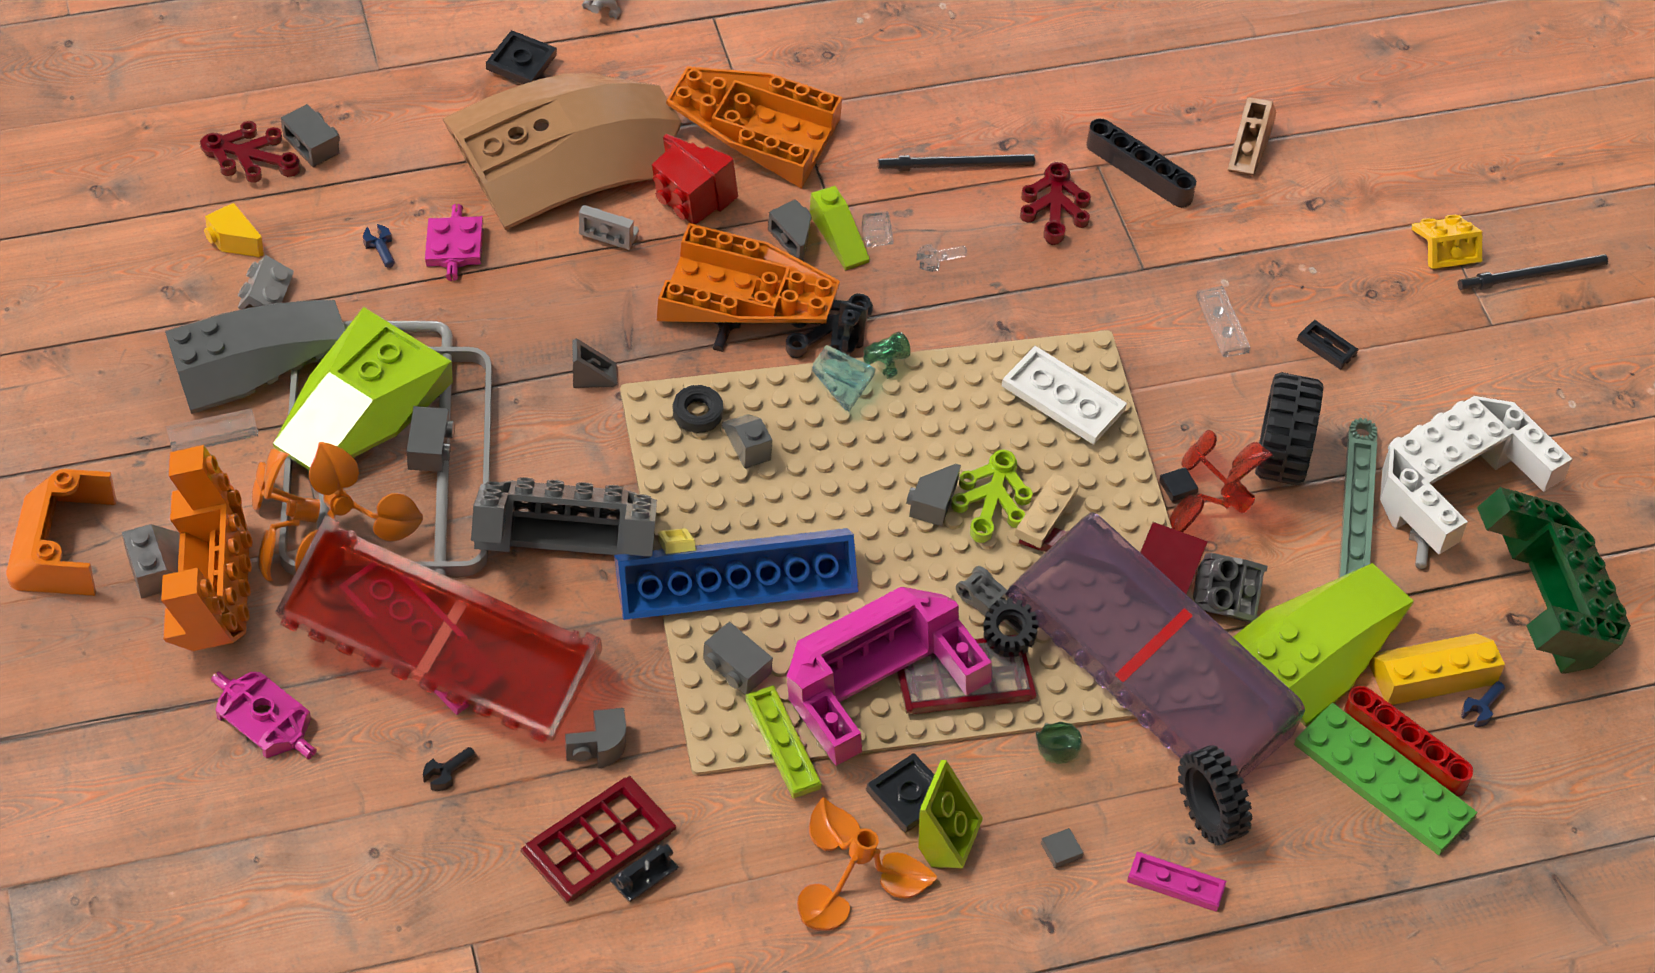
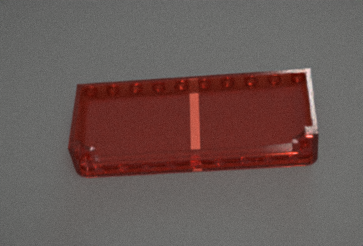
(437, 632)

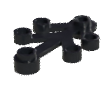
(798, 343)

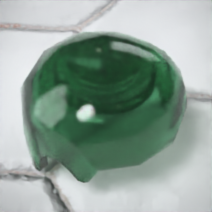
(1059, 742)

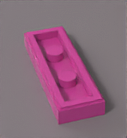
(1176, 881)

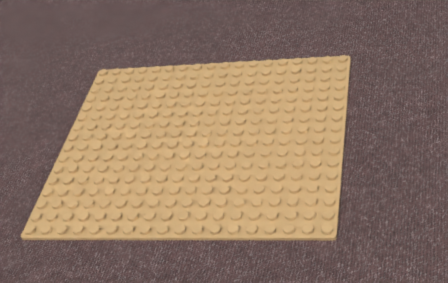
(856, 474)

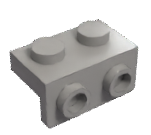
(266, 283)

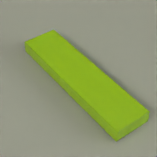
(783, 742)

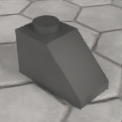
(791, 227)
(749, 439)
(934, 495)

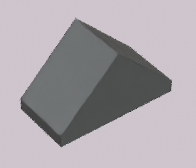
(592, 367)

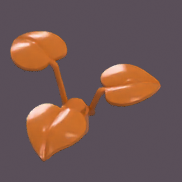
(336, 469)
(297, 507)
(835, 828)

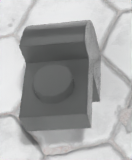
(604, 743)

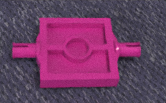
(454, 241)

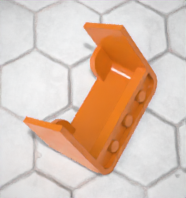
(35, 560)

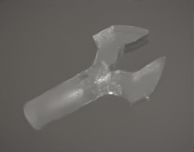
(935, 256)

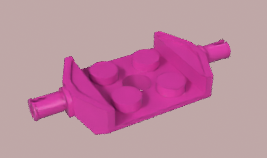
(272, 731)

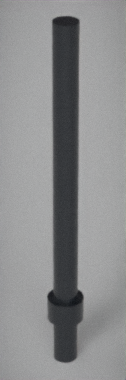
(905, 163)
(1487, 280)

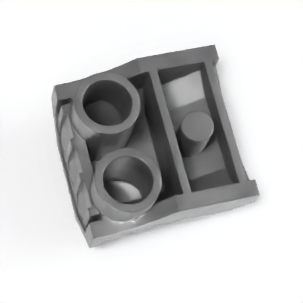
(1229, 586)

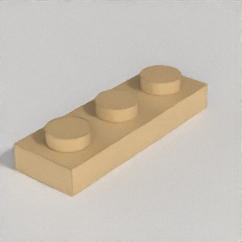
(1046, 510)

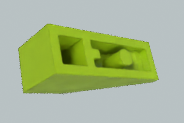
(838, 227)

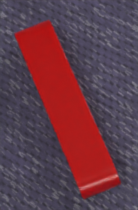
(1421, 745)

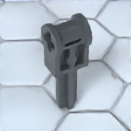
(983, 591)

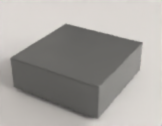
(1062, 848)

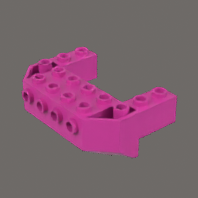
(871, 647)

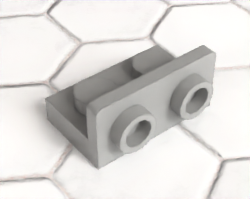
(607, 227)

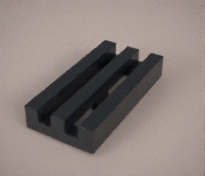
(1325, 347)

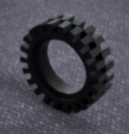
(1221, 820)

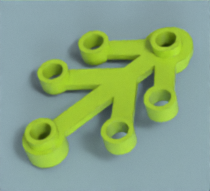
(993, 492)

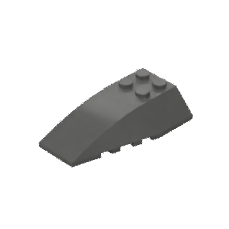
(244, 348)

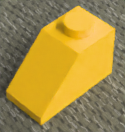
(233, 232)

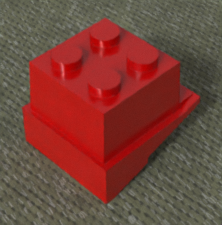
(694, 179)

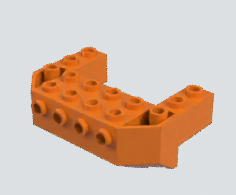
(212, 585)

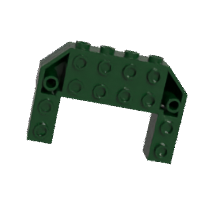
(1583, 610)

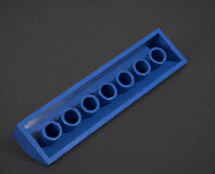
(737, 574)

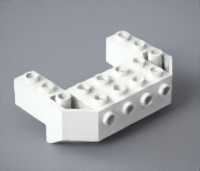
(1450, 440)

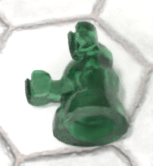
(887, 352)

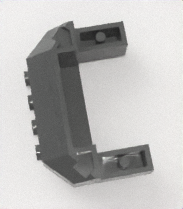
(563, 518)

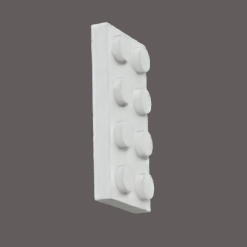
(1064, 394)

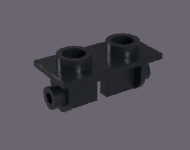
(851, 326)
(645, 872)

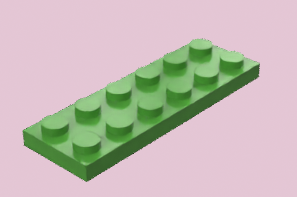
(1385, 778)

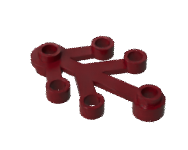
(216, 145)
(1057, 176)

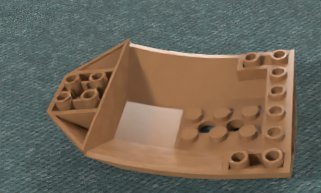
(597, 139)

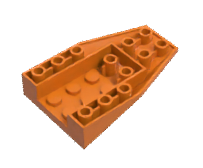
(760, 116)
(742, 281)

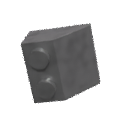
(151, 554)

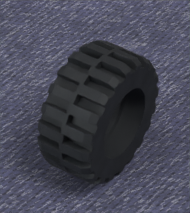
(1290, 427)

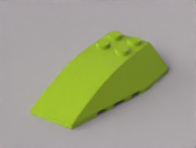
(1327, 635)

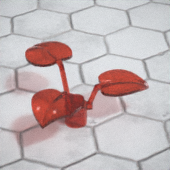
(1233, 491)

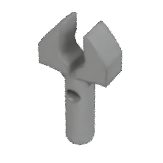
(1422, 549)

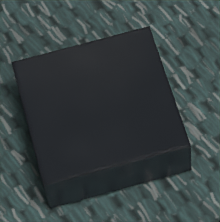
(1178, 484)

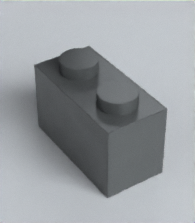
(310, 135)
(428, 439)
(737, 658)

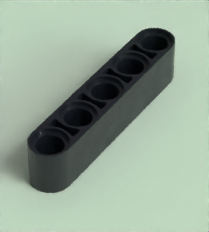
(1141, 163)

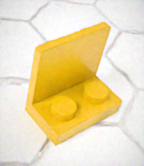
(1450, 241)

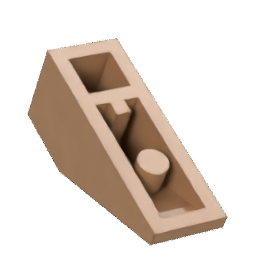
(1252, 135)

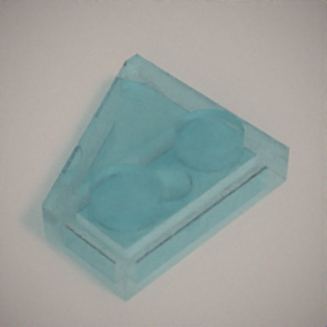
(842, 375)

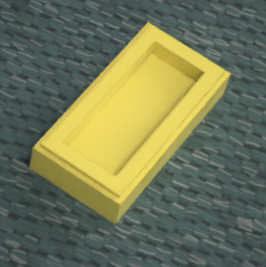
(676, 541)

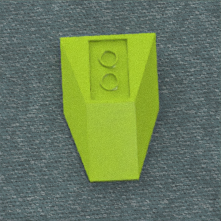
(363, 390)

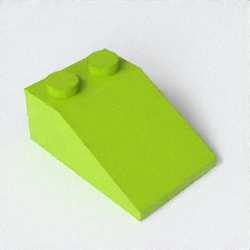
(947, 821)

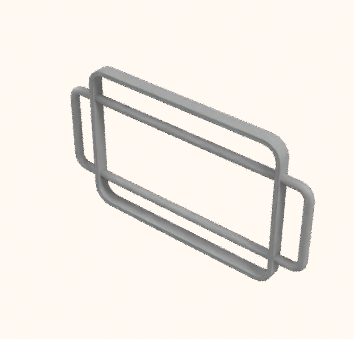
(455, 354)

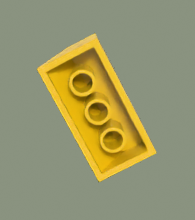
(1437, 668)

